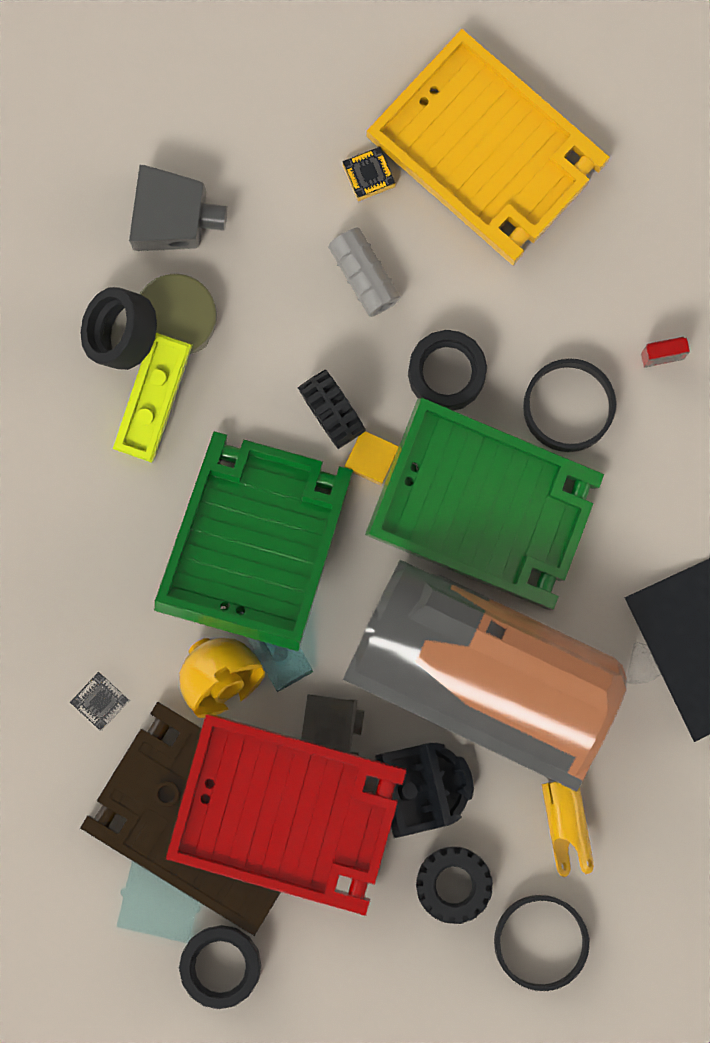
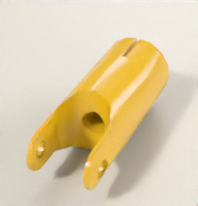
(567, 825)

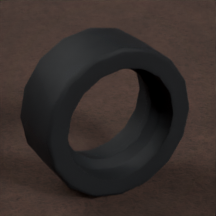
(138, 333)
(455, 340)
(188, 972)

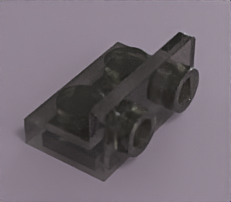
(332, 722)

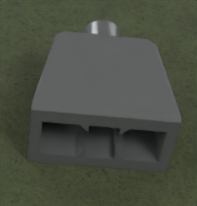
(171, 212)

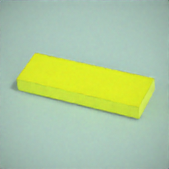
(152, 398)

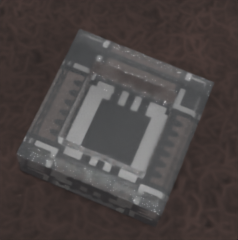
(99, 701)

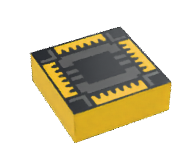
(368, 174)

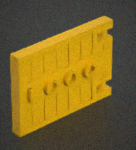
(486, 146)

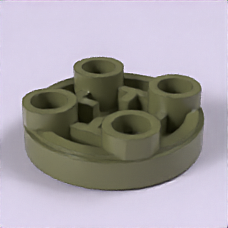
(182, 309)

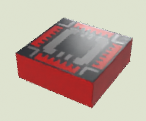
(665, 351)

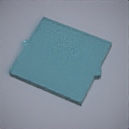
(156, 907)

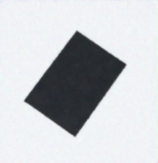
(677, 632)

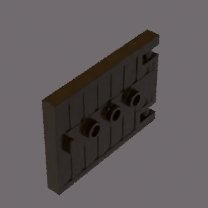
(148, 794)

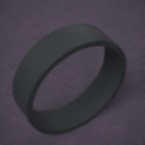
(578, 364)
(583, 956)

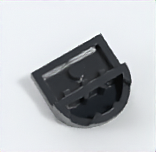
(432, 790)

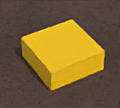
(371, 457)

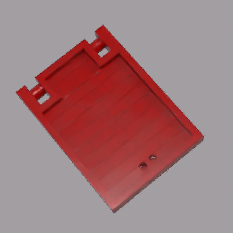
(284, 813)

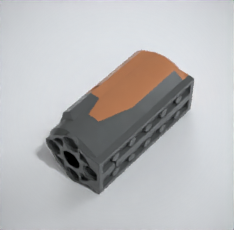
(489, 674)

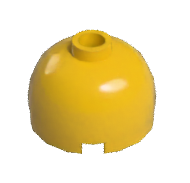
(218, 672)

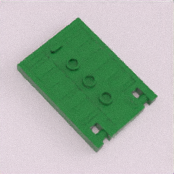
(483, 503)
(253, 542)

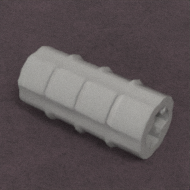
(364, 272)

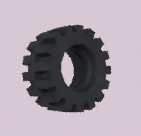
(331, 409)
(454, 912)

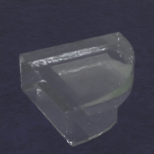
(642, 665)

